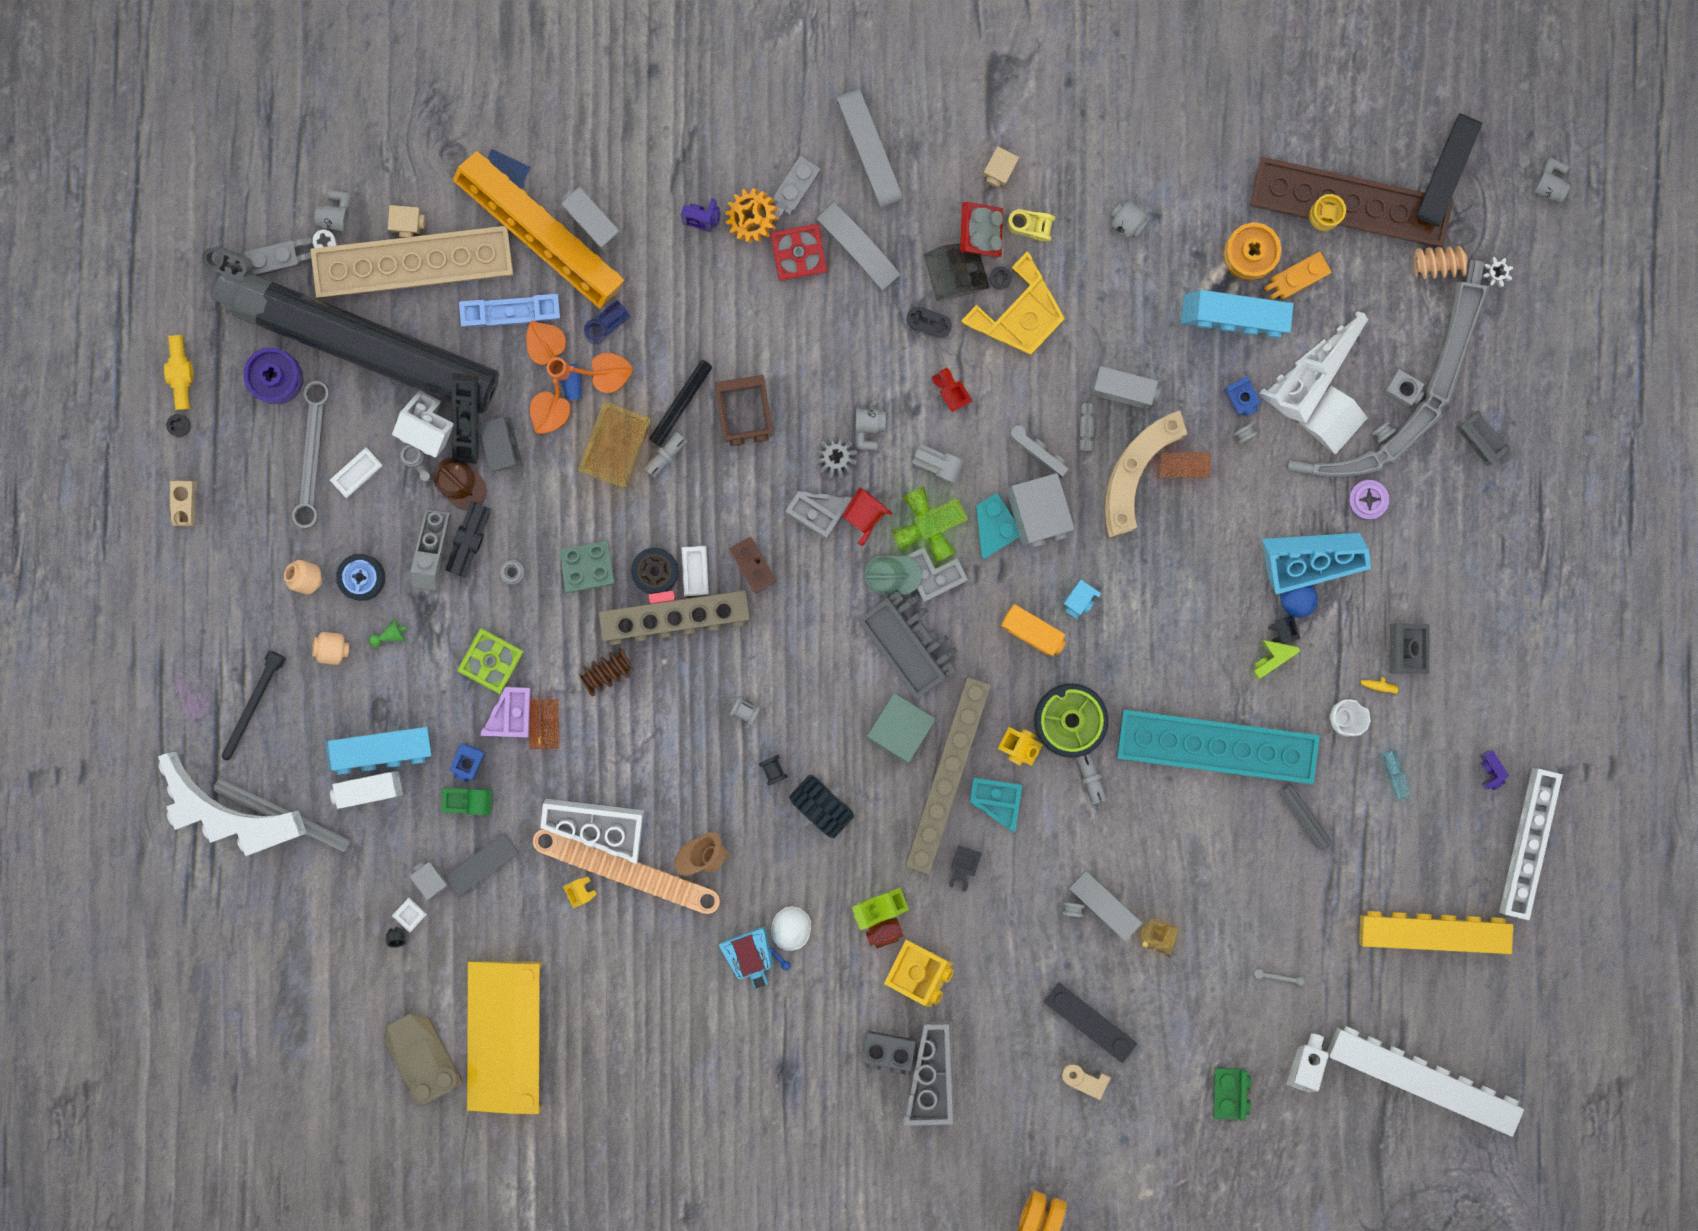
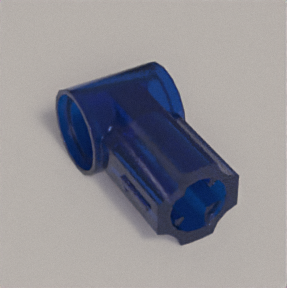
(608, 321)

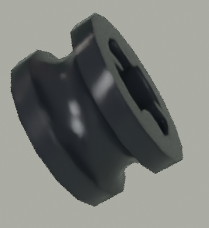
(994, 272)
(179, 433)

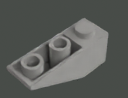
(430, 550)

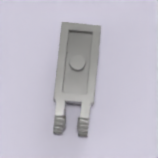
(278, 256)

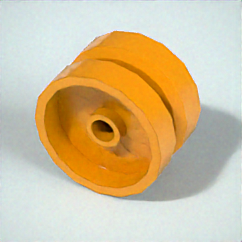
(1262, 241)
(1036, 1218)

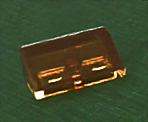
(544, 724)

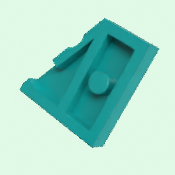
(997, 800)

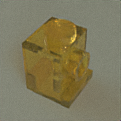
(1165, 931)

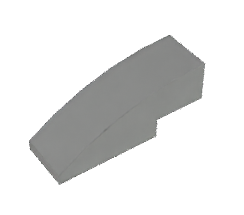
(1105, 906)

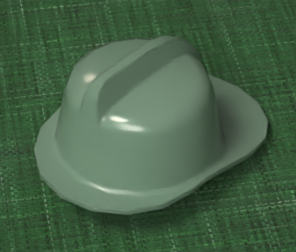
(892, 574)

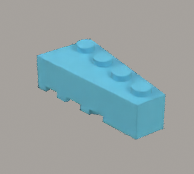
(1237, 312)
(1313, 559)
(377, 749)

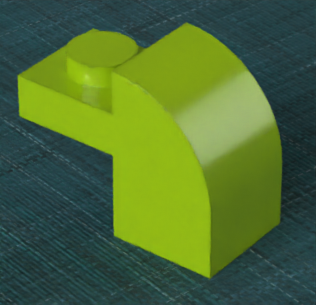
(880, 908)

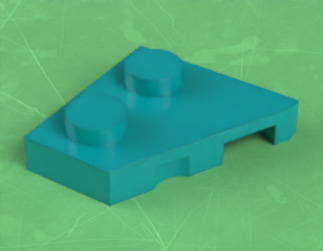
(995, 525)

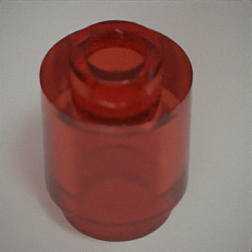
(884, 933)

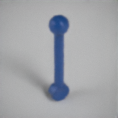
(785, 965)

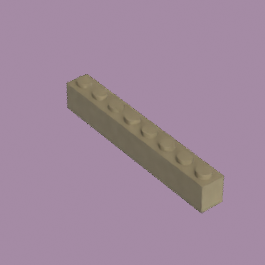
(947, 775)

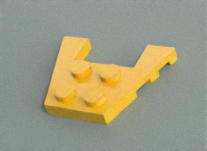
(1028, 319)

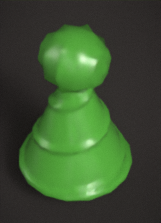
(391, 633)

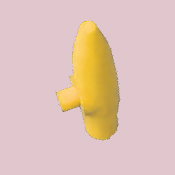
(1380, 686)

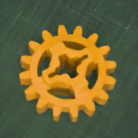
(756, 206)

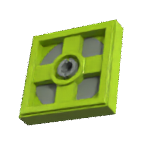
(490, 661)

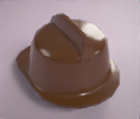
(459, 483)

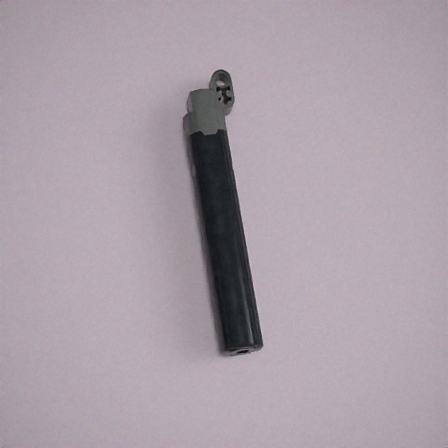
(342, 332)

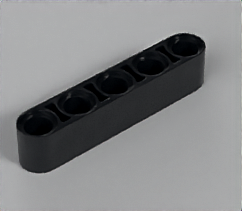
(1448, 170)

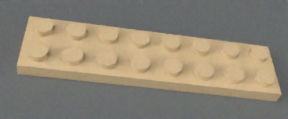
(411, 262)

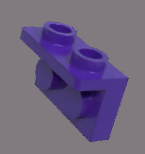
(698, 218)

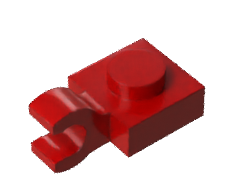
(952, 392)

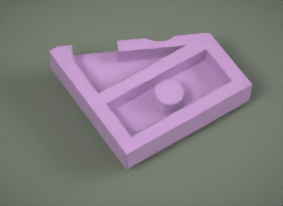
(510, 714)

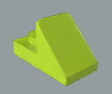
(1279, 654)

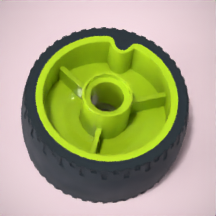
(1051, 725)

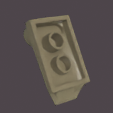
(421, 1058)

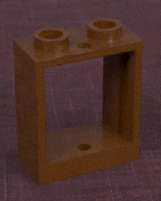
(740, 385)
(757, 575)

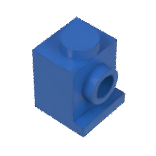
(1234, 392)
(467, 752)

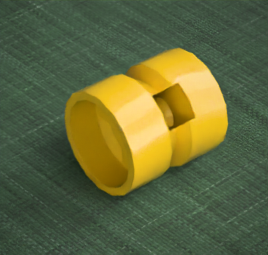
(1327, 212)

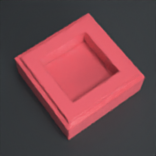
(662, 597)

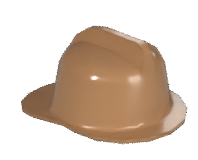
(701, 854)

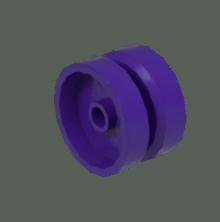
(275, 390)

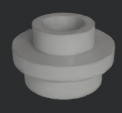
(504, 572)

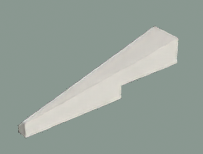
(1304, 386)

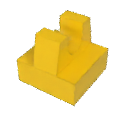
(577, 893)

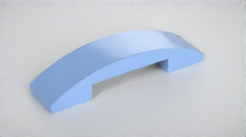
(509, 311)

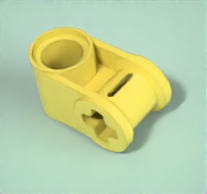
(1033, 224)

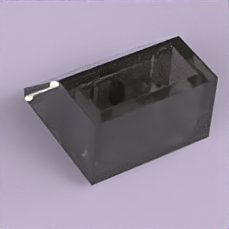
(955, 272)

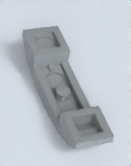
(859, 246)

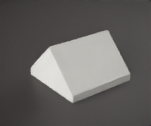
(1334, 419)

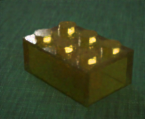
(615, 445)

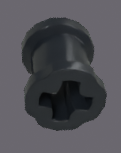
(773, 770)

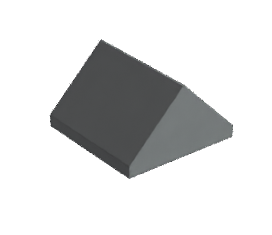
(1409, 648)

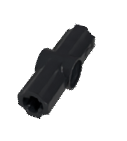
(468, 539)

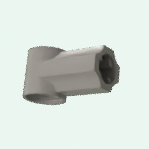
(942, 465)

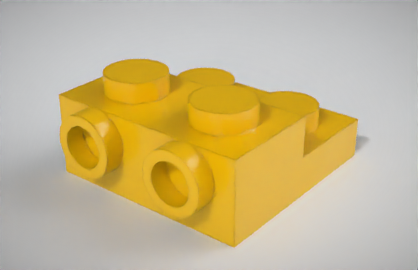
(919, 974)

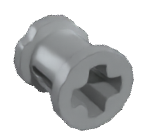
(745, 711)

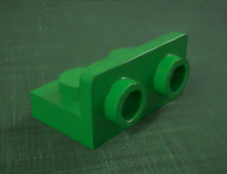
(1231, 1093)

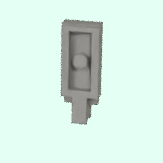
(795, 186)

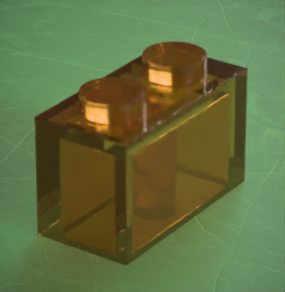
(1184, 465)

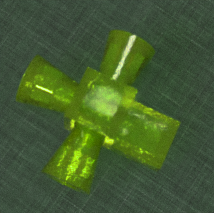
(930, 524)

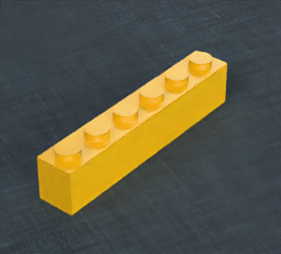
(1436, 934)

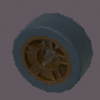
(654, 558)

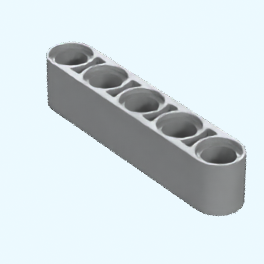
(869, 148)

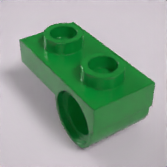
(467, 801)

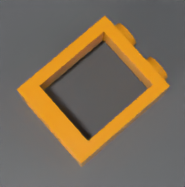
(1033, 631)

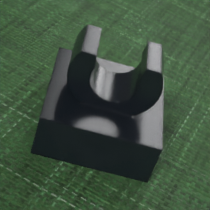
(1287, 630)

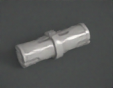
(665, 454)
(1091, 778)

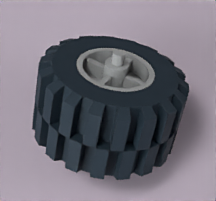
(821, 806)

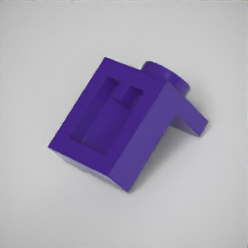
(1493, 766)

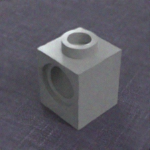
(1393, 388)
(428, 879)

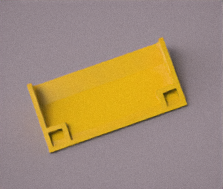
(503, 1036)

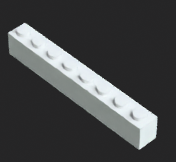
(1424, 1081)

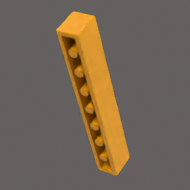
(538, 229)

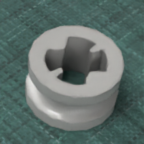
(1383, 431)
(1245, 433)
(1073, 909)

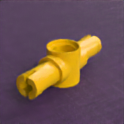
(178, 372)

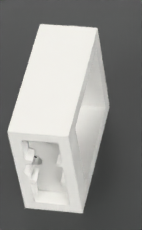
(366, 790)

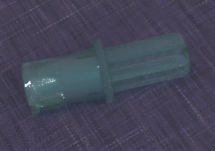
(1396, 774)

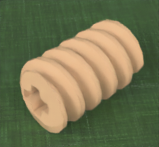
(1440, 261)

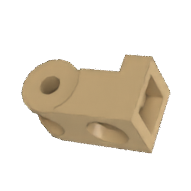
(183, 502)
(1084, 1081)

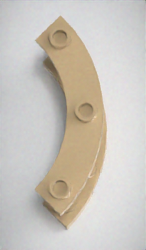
(1125, 476)

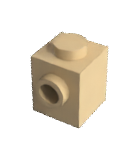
(406, 221)

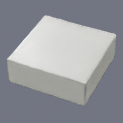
(409, 914)

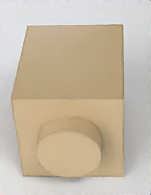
(1000, 167)

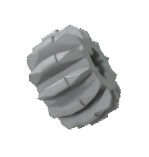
(829, 453)

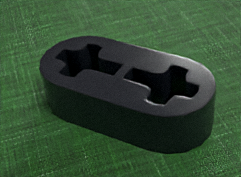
(926, 327)

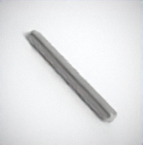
(270, 809)

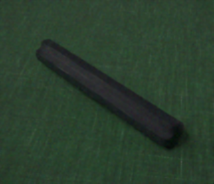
(680, 402)

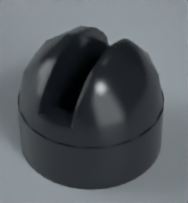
(395, 938)

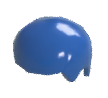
(1300, 601)

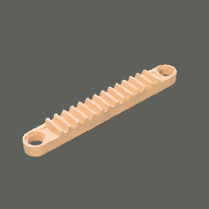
(621, 870)

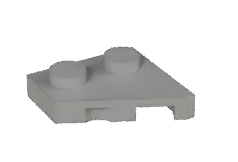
(817, 511)

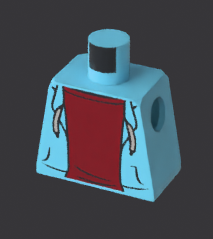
(749, 955)

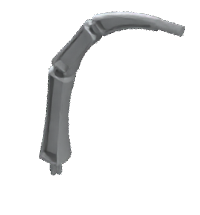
(1467, 306)

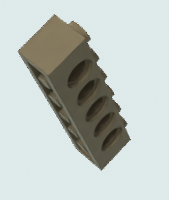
(611, 619)

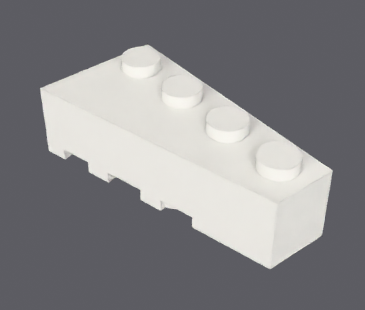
(597, 826)

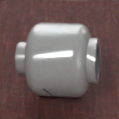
(1129, 219)

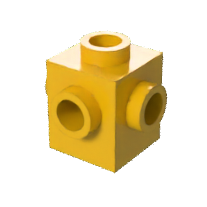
(1020, 746)

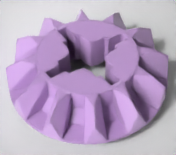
(1376, 490)

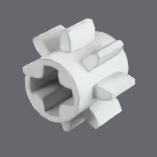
(1504, 271)

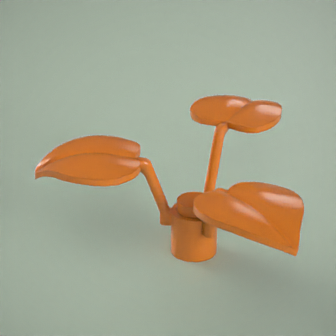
(543, 345)

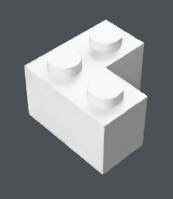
(422, 426)

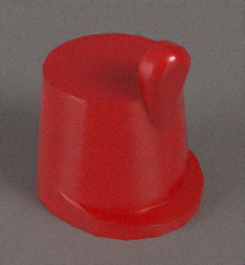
(864, 513)

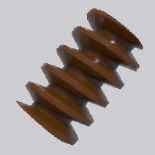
(606, 671)

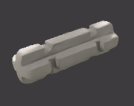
(1087, 427)

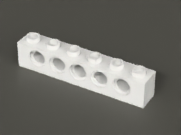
(1530, 843)

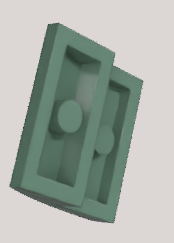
(901, 728)

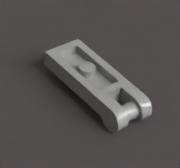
(1037, 450)

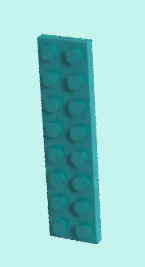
(1218, 746)

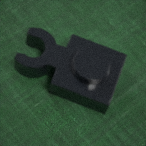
(964, 863)

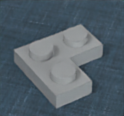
(937, 580)

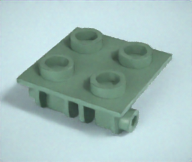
(586, 566)

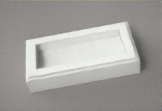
(356, 472)
(695, 571)

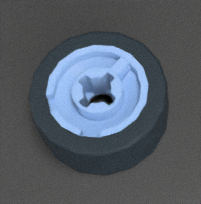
(348, 572)

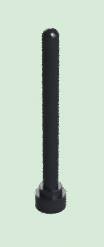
(272, 663)

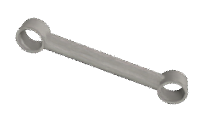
(311, 454)

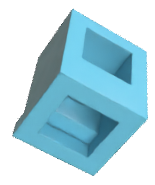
(1080, 599)

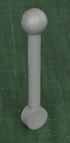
(1258, 973)

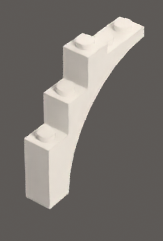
(220, 822)

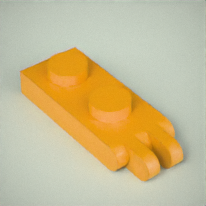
(1298, 276)

